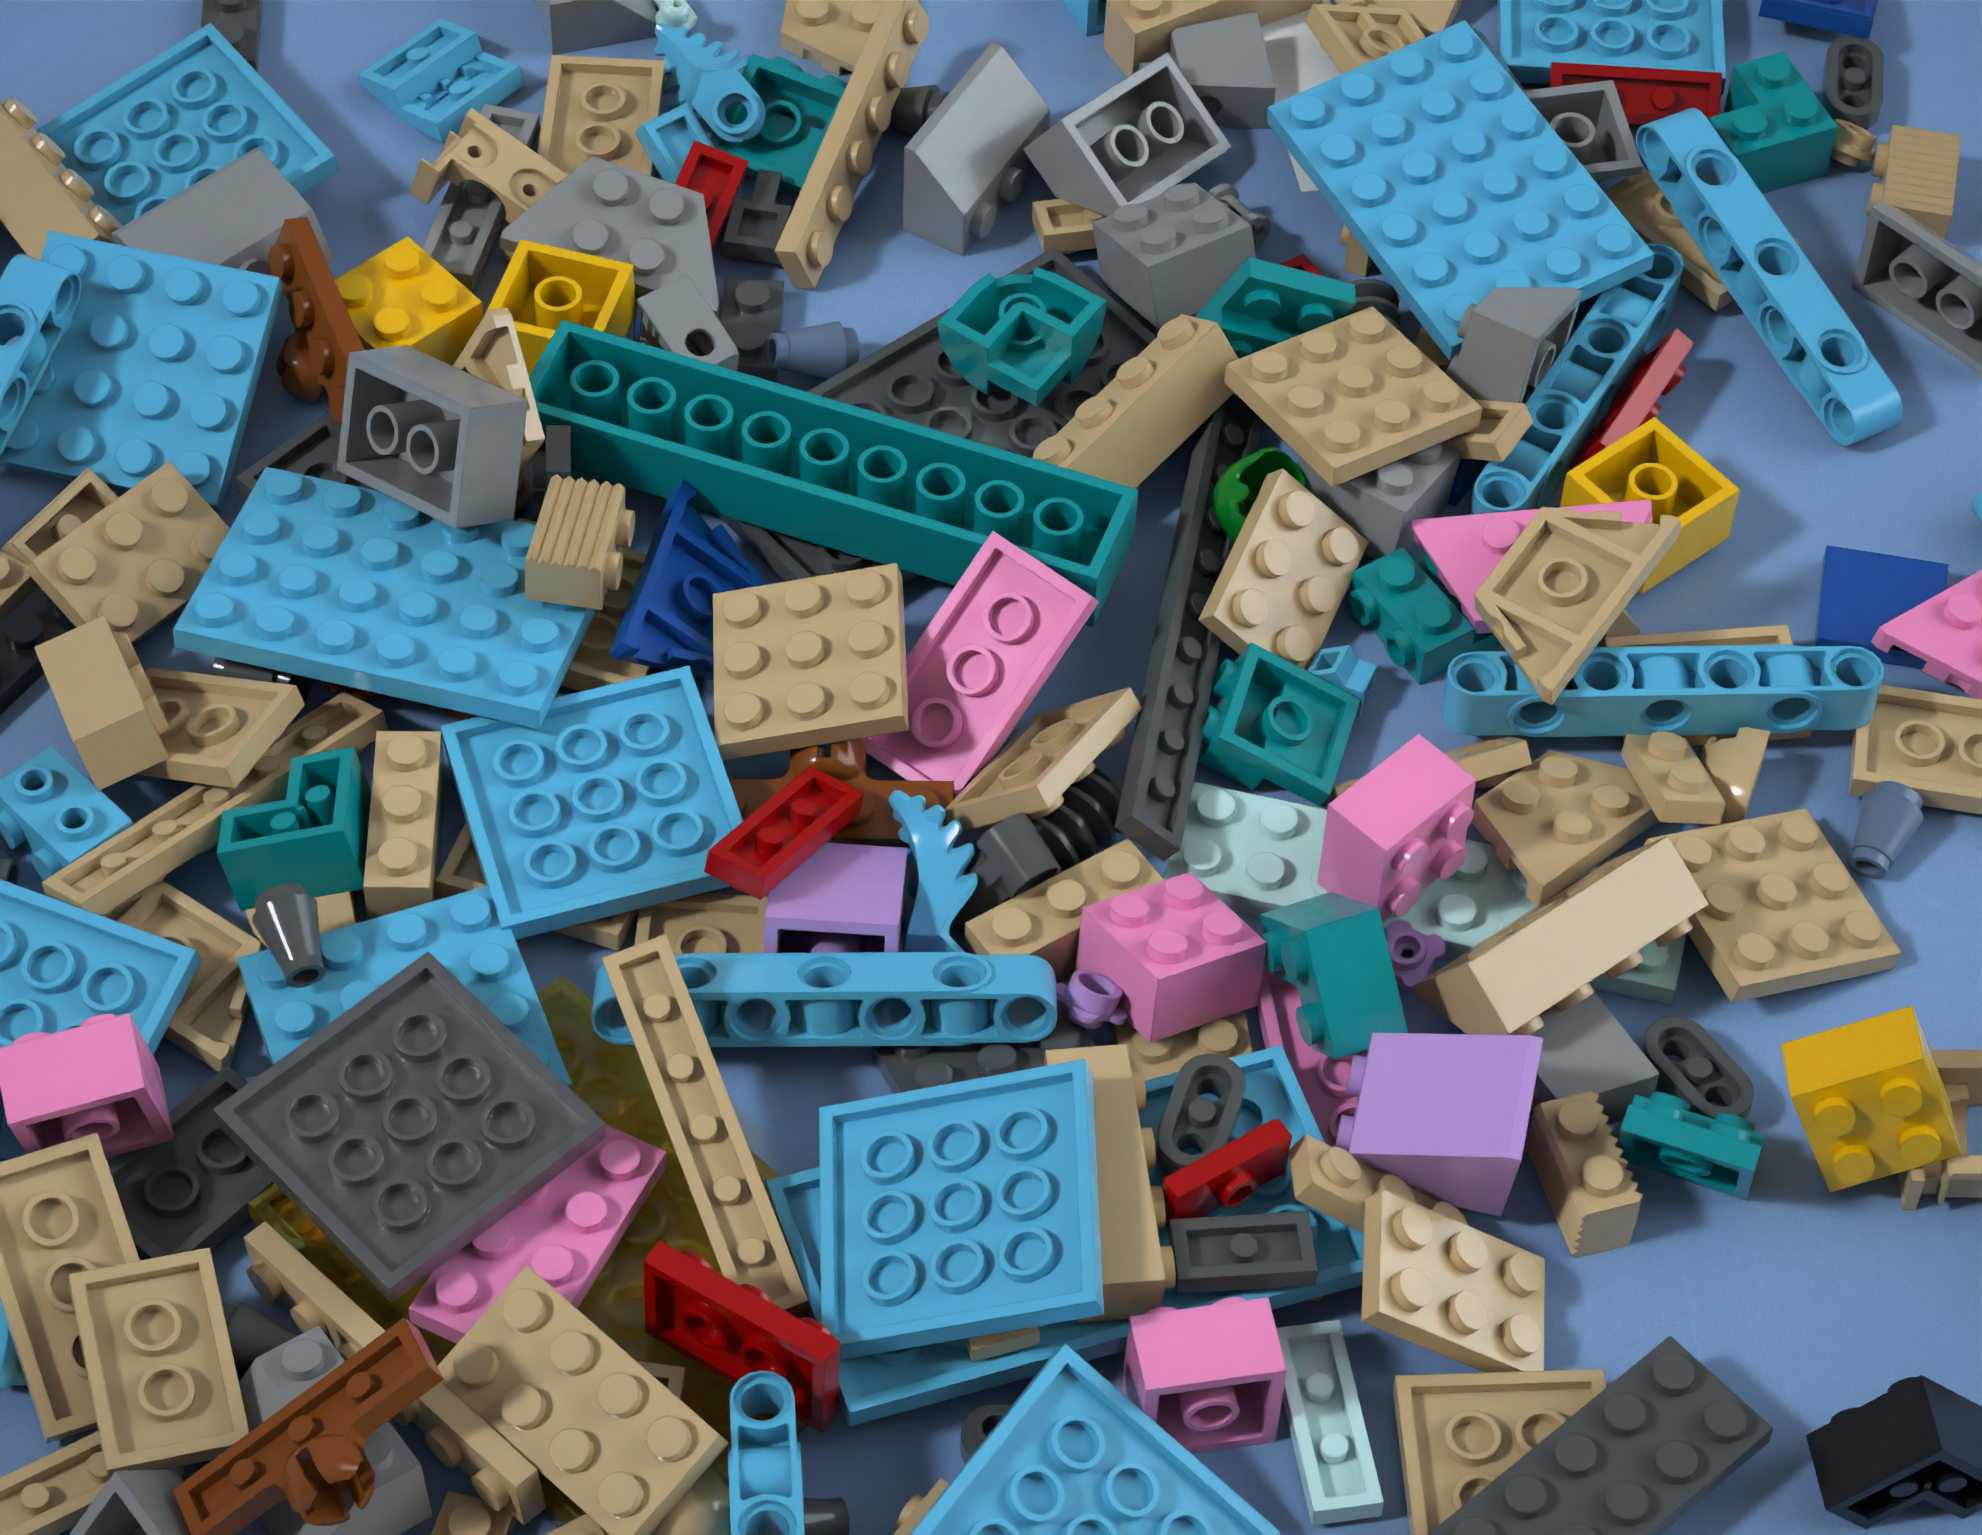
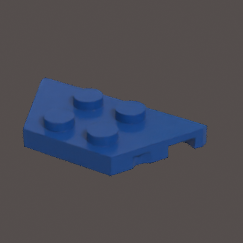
(672, 601)

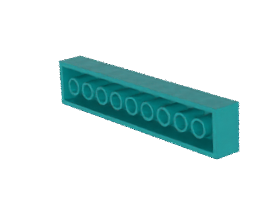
(822, 465)

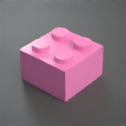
(1398, 829)
(1173, 955)
(83, 1085)
(1208, 1372)

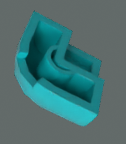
(1022, 332)

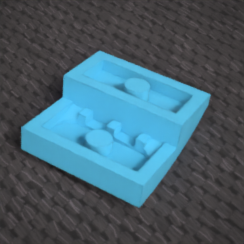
(440, 78)

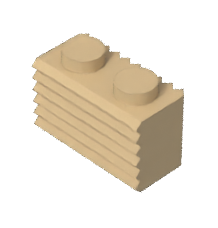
(1917, 175)
(578, 543)
(1583, 1174)

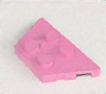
(1472, 545)
(1944, 634)

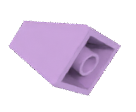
(840, 902)
(1444, 1112)

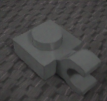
(757, 223)

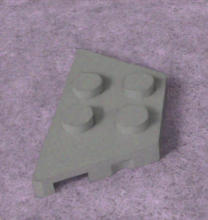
(625, 219)

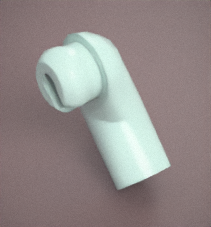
(675, 13)

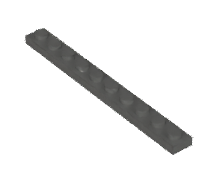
(1183, 649)

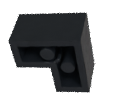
(1901, 1451)

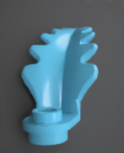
(709, 82)
(939, 880)

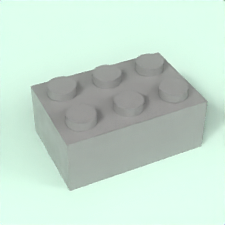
(431, 436)

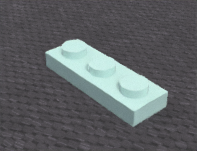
(1328, 1425)

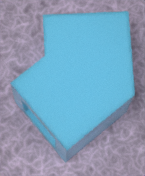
(1345, 670)

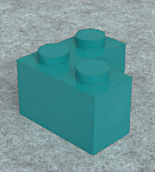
(1775, 124)
(306, 839)
(1341, 970)

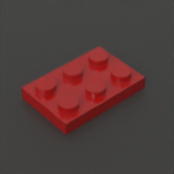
(739, 1331)

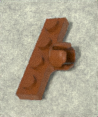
(323, 328)
(848, 764)
(314, 1442)

